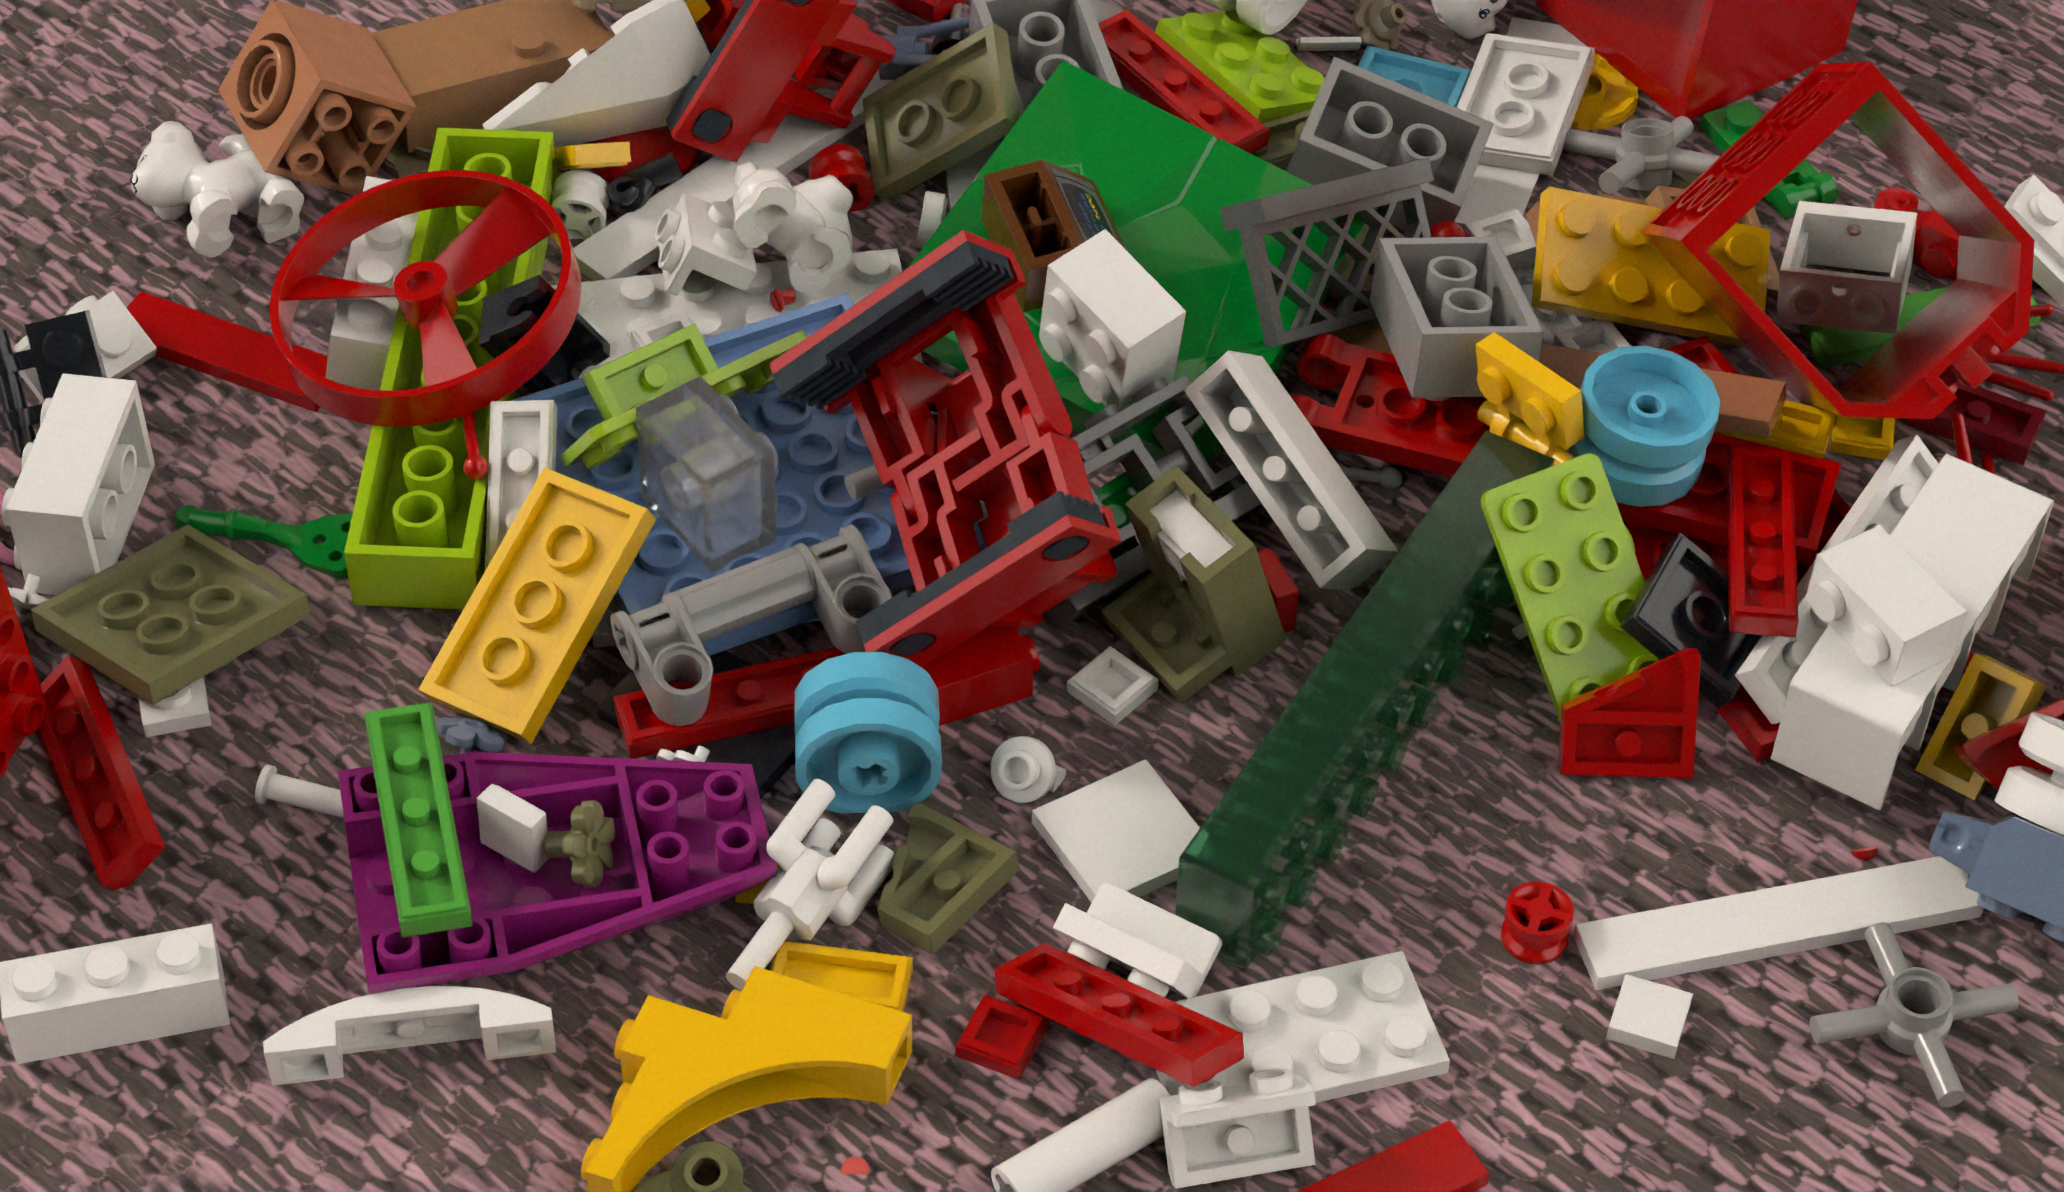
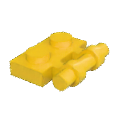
(1527, 400)

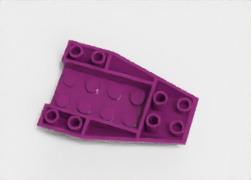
(680, 845)

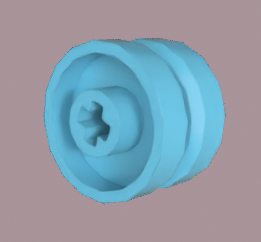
(1647, 422)
(868, 731)

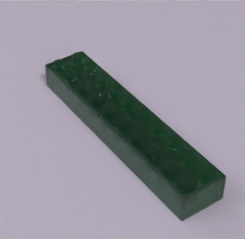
(1352, 716)

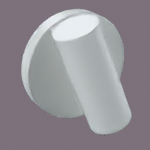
(1025, 769)

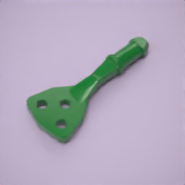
(297, 539)

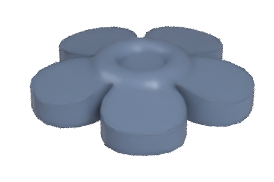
(470, 733)

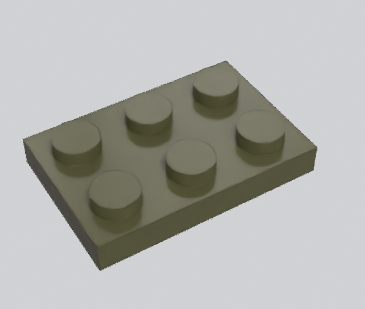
(941, 112)

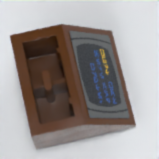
(1041, 217)

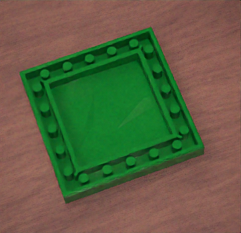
(1165, 200)

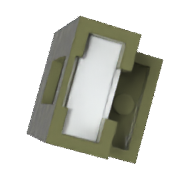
(1205, 594)

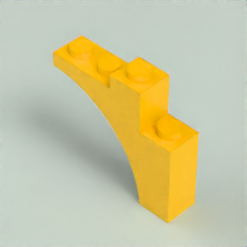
(769, 1047)

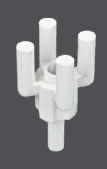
(812, 879)

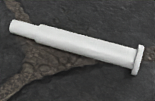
(297, 792)

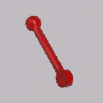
(475, 465)

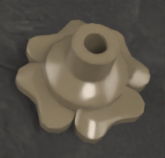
(1378, 23)

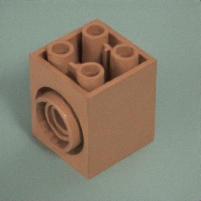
(316, 98)

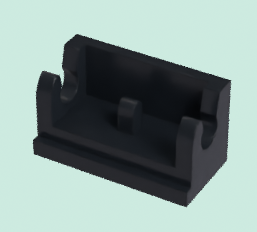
(514, 312)

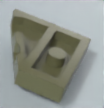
(941, 878)

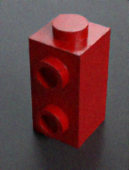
(984, 673)

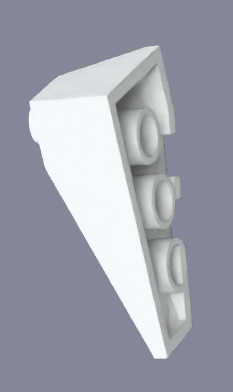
(621, 85)

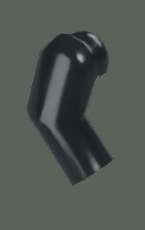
(637, 185)

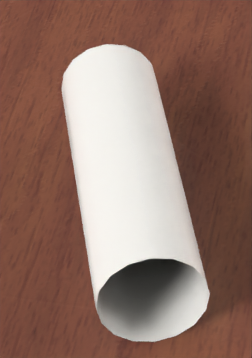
(1087, 1144)

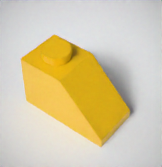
(1983, 700)

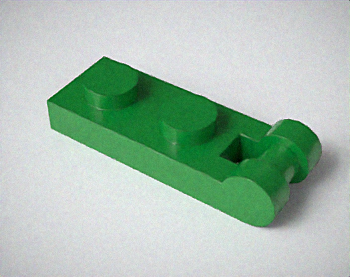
(1732, 122)

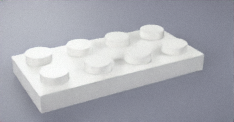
(1333, 1026)

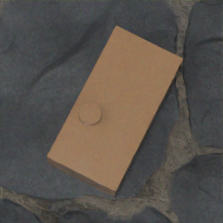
(482, 59)

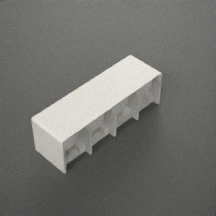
(1839, 713)

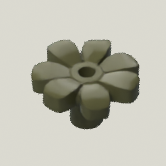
(585, 844)

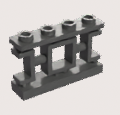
(1101, 454)

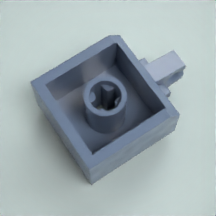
(2009, 863)

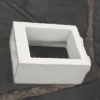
(1823, 239)

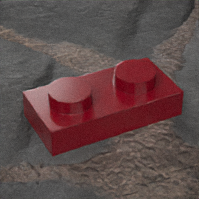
(1991, 421)

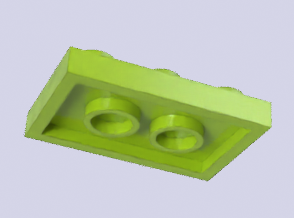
(1244, 63)

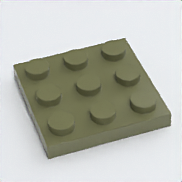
(170, 613)

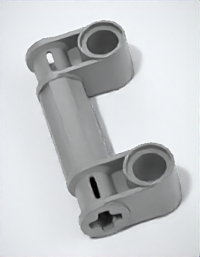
(668, 637)

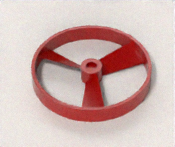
(428, 294)

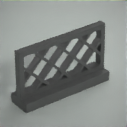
(1316, 207)

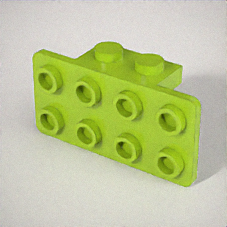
(654, 371)
(1569, 573)

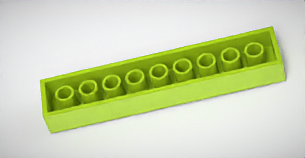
(416, 512)

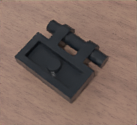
(57, 347)

